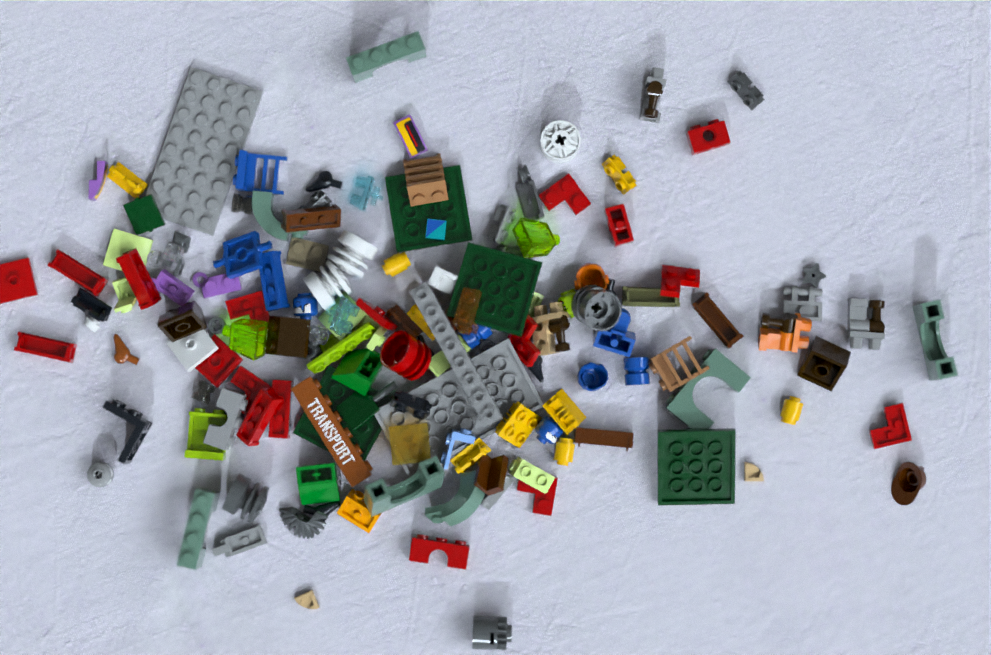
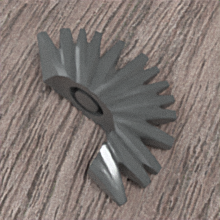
(304, 525)

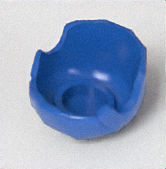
(592, 376)

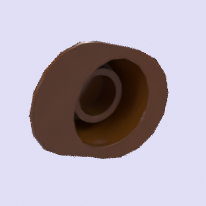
(908, 483)

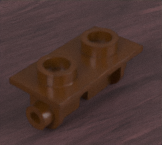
(403, 321)

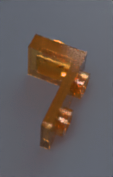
(466, 311)

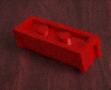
(78, 273)
(138, 279)
(46, 347)
(258, 416)
(280, 420)

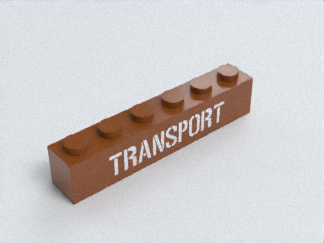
(331, 431)

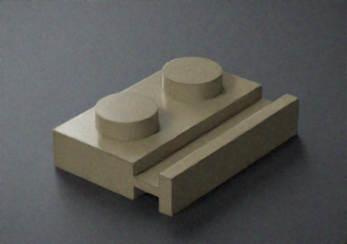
(307, 254)

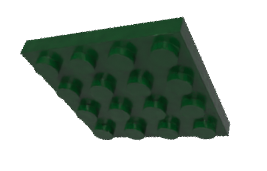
(411, 221)
(505, 286)
(364, 436)
(696, 466)

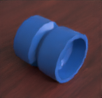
(474, 339)
(636, 371)

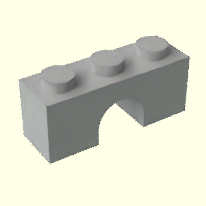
(233, 403)

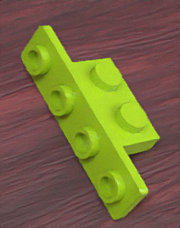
(335, 348)

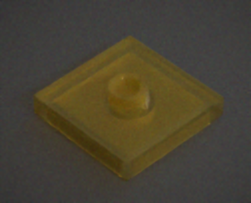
(409, 443)

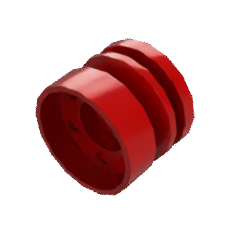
(405, 355)

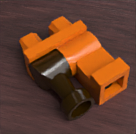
(787, 336)

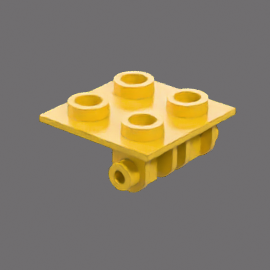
(564, 411)
(518, 425)

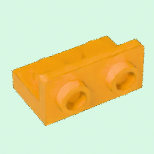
(356, 512)

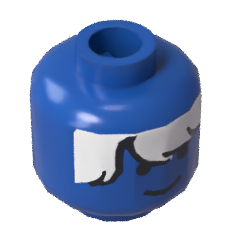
(305, 306)
(548, 430)

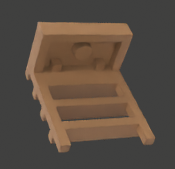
(425, 180)
(668, 376)

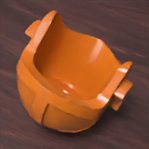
(591, 274)

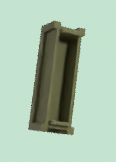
(647, 297)

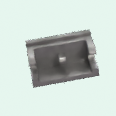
(529, 201)

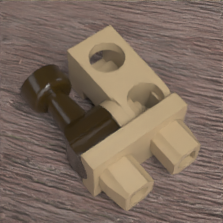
(548, 325)

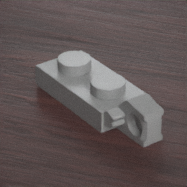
(241, 542)

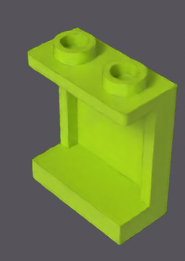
(198, 427)

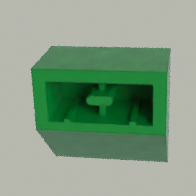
(359, 369)
(318, 483)

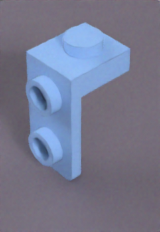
(463, 435)

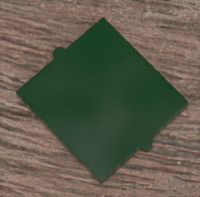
(144, 214)
(357, 409)

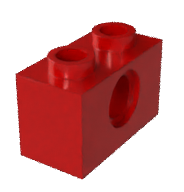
(700, 145)
(619, 225)

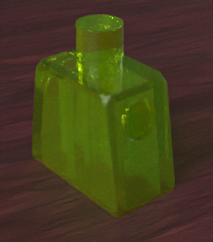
(534, 238)
(247, 337)

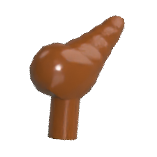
(122, 352)

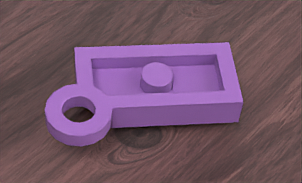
(217, 284)
(173, 287)

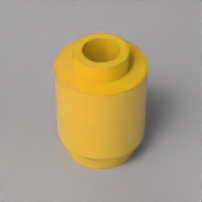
(396, 264)
(791, 410)
(564, 451)

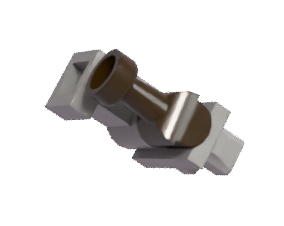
(654, 88)
(861, 328)

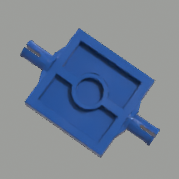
(242, 254)

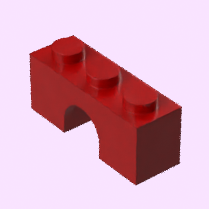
(422, 548)

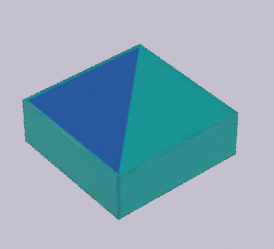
(436, 229)

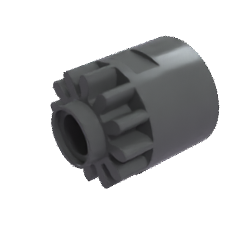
(491, 633)

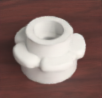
(92, 324)

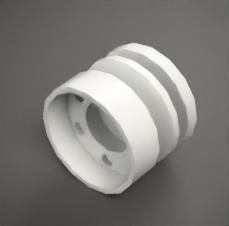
(556, 152)
(352, 253)
(327, 285)

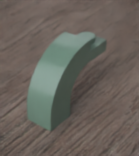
(263, 211)
(461, 506)

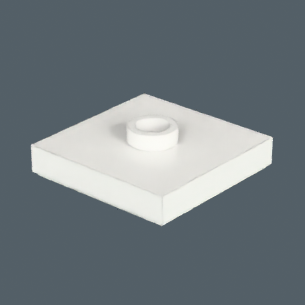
(193, 349)

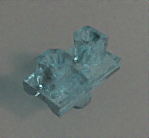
(362, 201)
(340, 314)

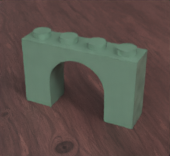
(405, 47)
(927, 320)
(682, 403)
(381, 498)
(192, 548)

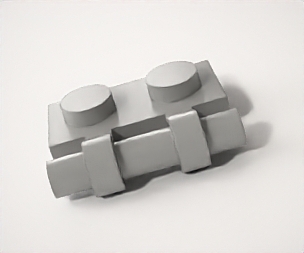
(808, 309)

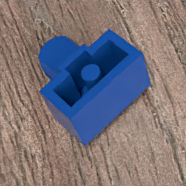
(617, 338)

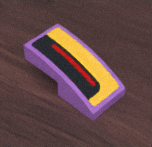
(410, 136)
(96, 186)

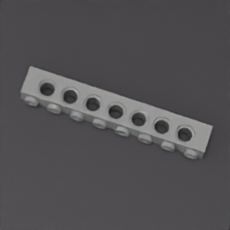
(456, 354)

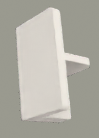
(442, 280)

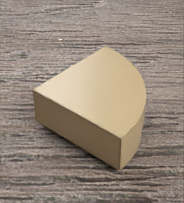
(752, 472)
(307, 600)

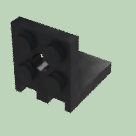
(139, 433)

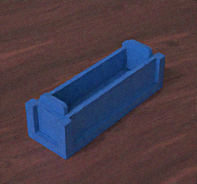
(273, 281)

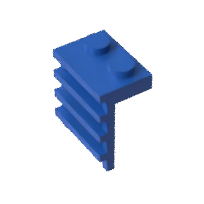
(246, 172)

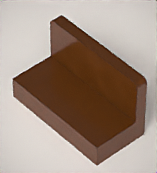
(491, 474)

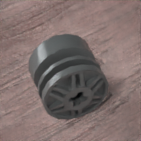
(603, 313)
(245, 498)

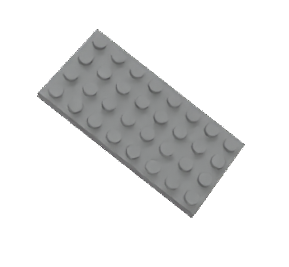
(201, 150)
(452, 408)

